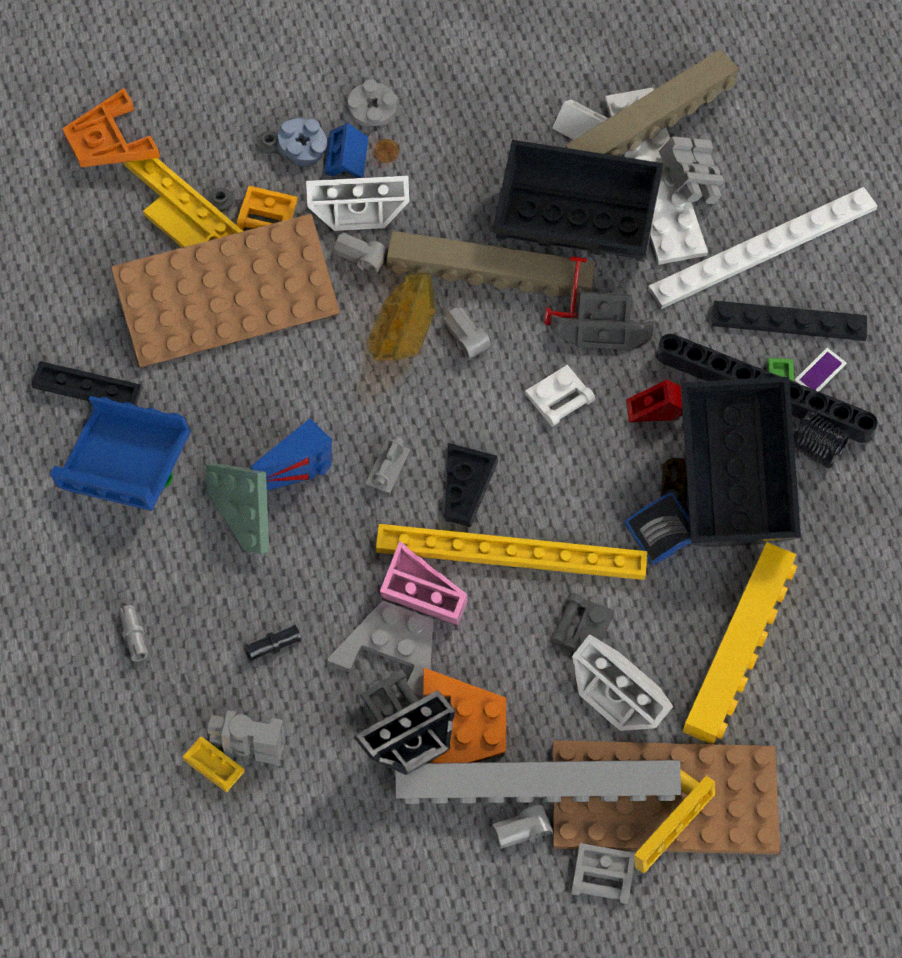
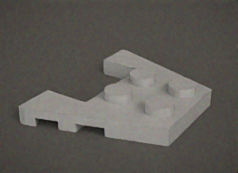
(394, 635)

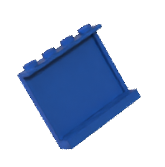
(123, 454)

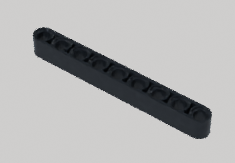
(734, 368)

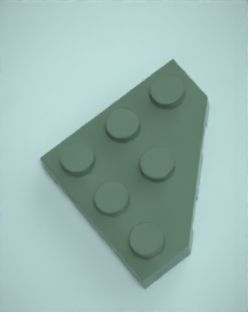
(242, 502)

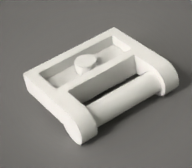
(555, 389)

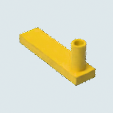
(176, 224)
(698, 797)

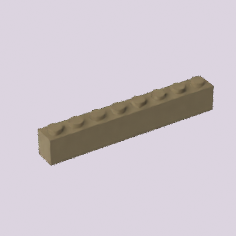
(661, 107)
(487, 265)

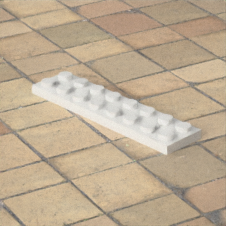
(674, 228)

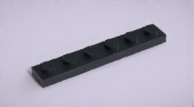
(789, 320)

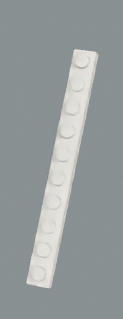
(762, 247)

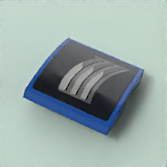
(660, 528)

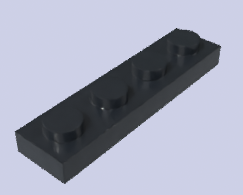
(83, 384)

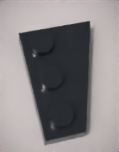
(467, 482)

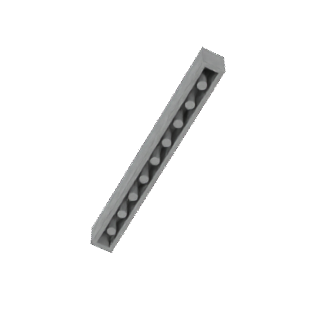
(541, 779)

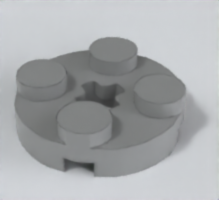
(373, 116)

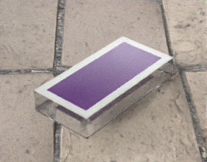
(821, 371)

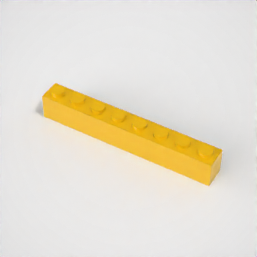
(739, 644)

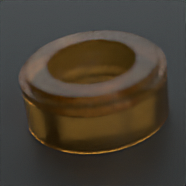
(386, 150)

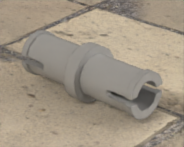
(133, 633)

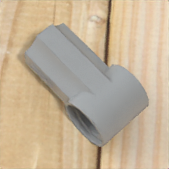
(365, 255)
(467, 335)
(527, 826)

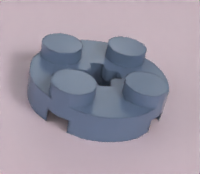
(301, 129)

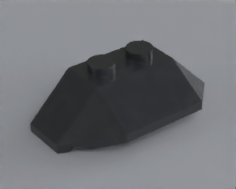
(410, 735)

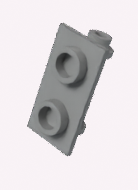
(388, 465)

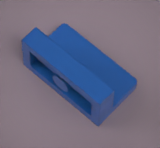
(346, 151)

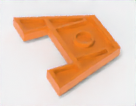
(98, 140)
(477, 722)

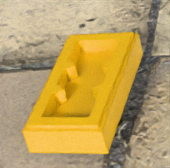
(213, 764)

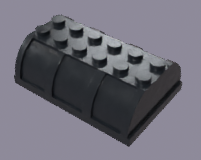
(578, 199)
(740, 462)

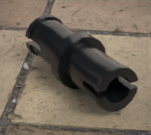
(272, 643)

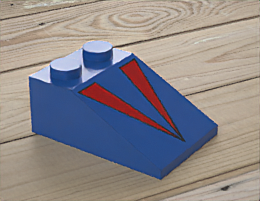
(297, 457)

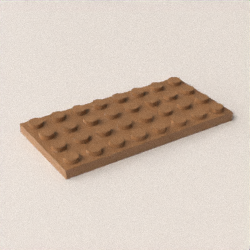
(225, 290)
(735, 820)

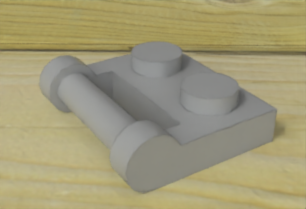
(604, 864)

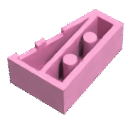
(422, 588)

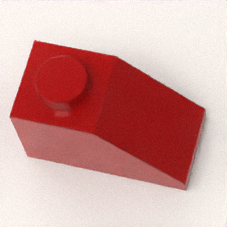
(656, 403)

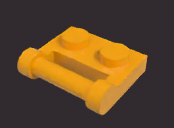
(265, 204)

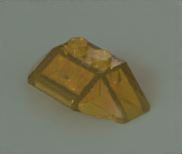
(403, 319)

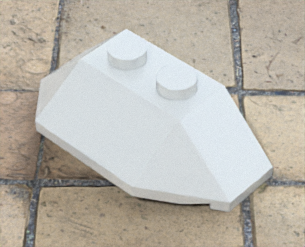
(358, 201)
(618, 687)

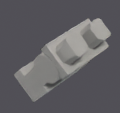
(692, 168)
(248, 737)

